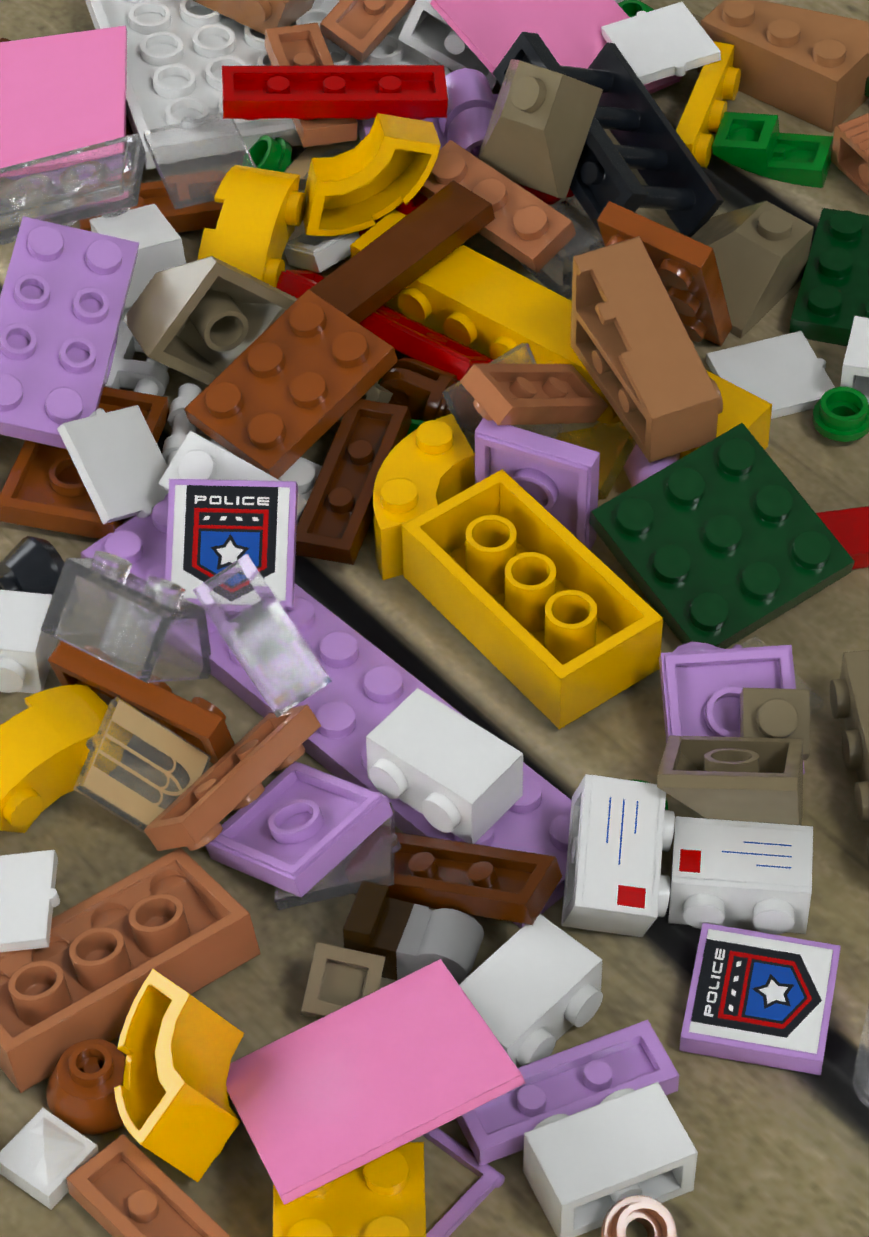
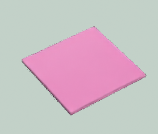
(566, 27)
(61, 93)
(368, 1080)

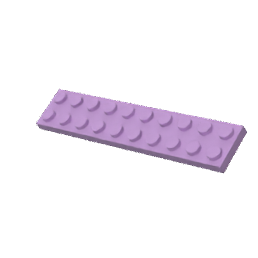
(361, 695)

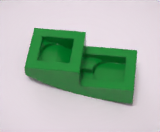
(758, 147)

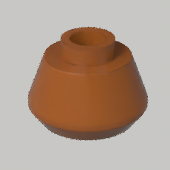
(84, 1085)

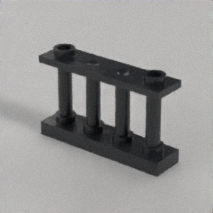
(645, 141)

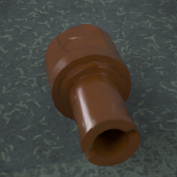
(418, 388)

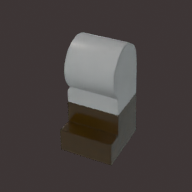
(410, 933)

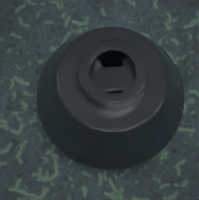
(31, 567)

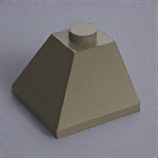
(539, 127)
(758, 258)
(203, 316)
(736, 777)

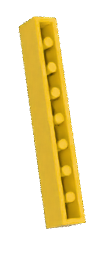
(499, 309)

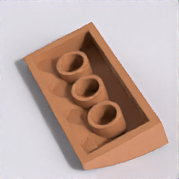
(103, 951)

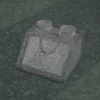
(129, 620)

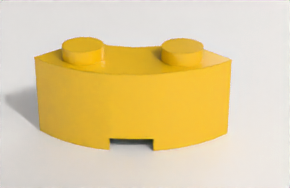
(371, 179)
(255, 221)
(414, 478)
(45, 751)
(176, 1076)

